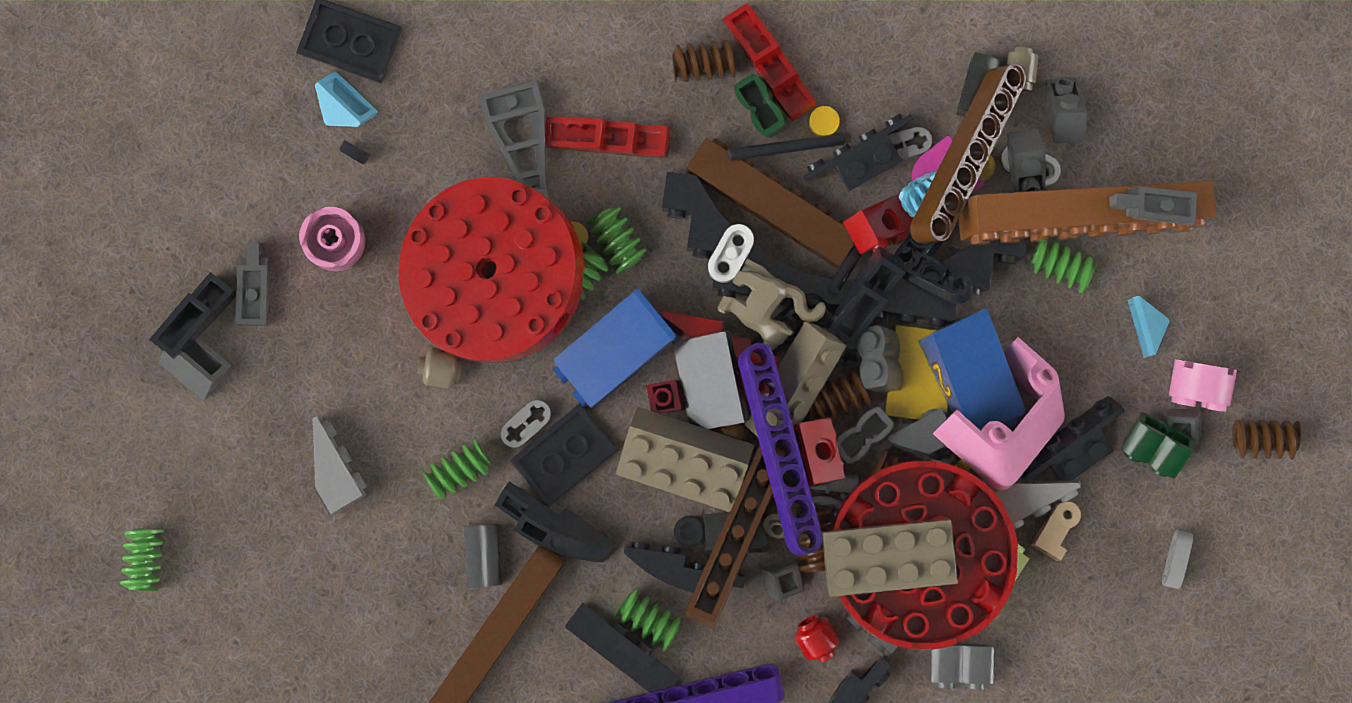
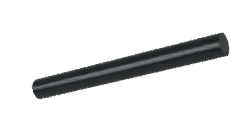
(785, 147)

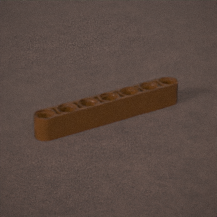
(967, 154)
(500, 627)

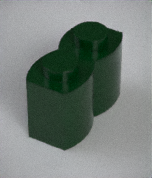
(764, 113)
(1157, 445)

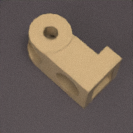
(1055, 528)

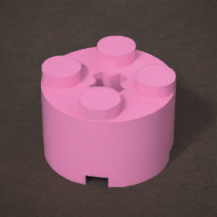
(331, 222)
(1202, 383)

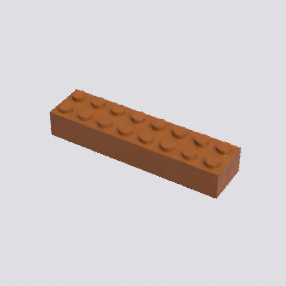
(1068, 214)

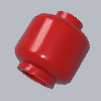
(817, 638)

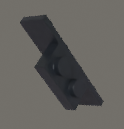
(866, 159)
(1077, 444)
(621, 651)

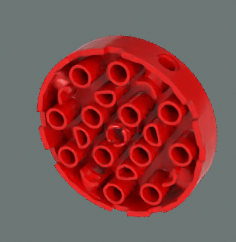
(448, 263)
(982, 549)

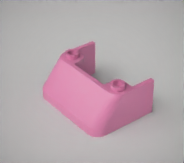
(997, 451)

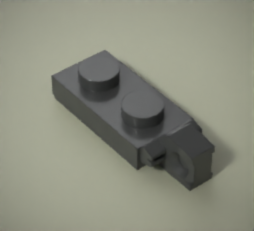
(1157, 205)
(252, 287)

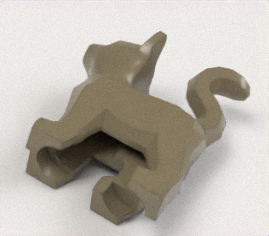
(762, 302)

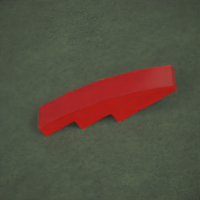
(769, 61)
(607, 137)
(693, 326)

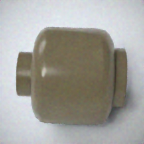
(439, 368)

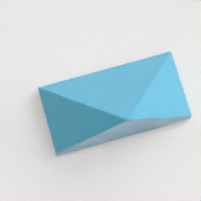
(342, 103)
(1149, 325)

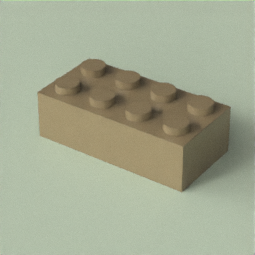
(684, 459)
(889, 557)

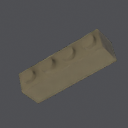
(804, 371)

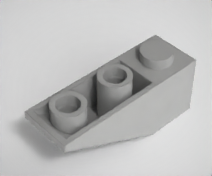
(333, 475)
(1035, 497)

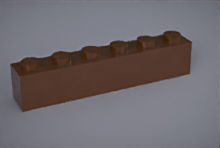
(771, 202)
(732, 544)

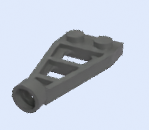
(512, 104)

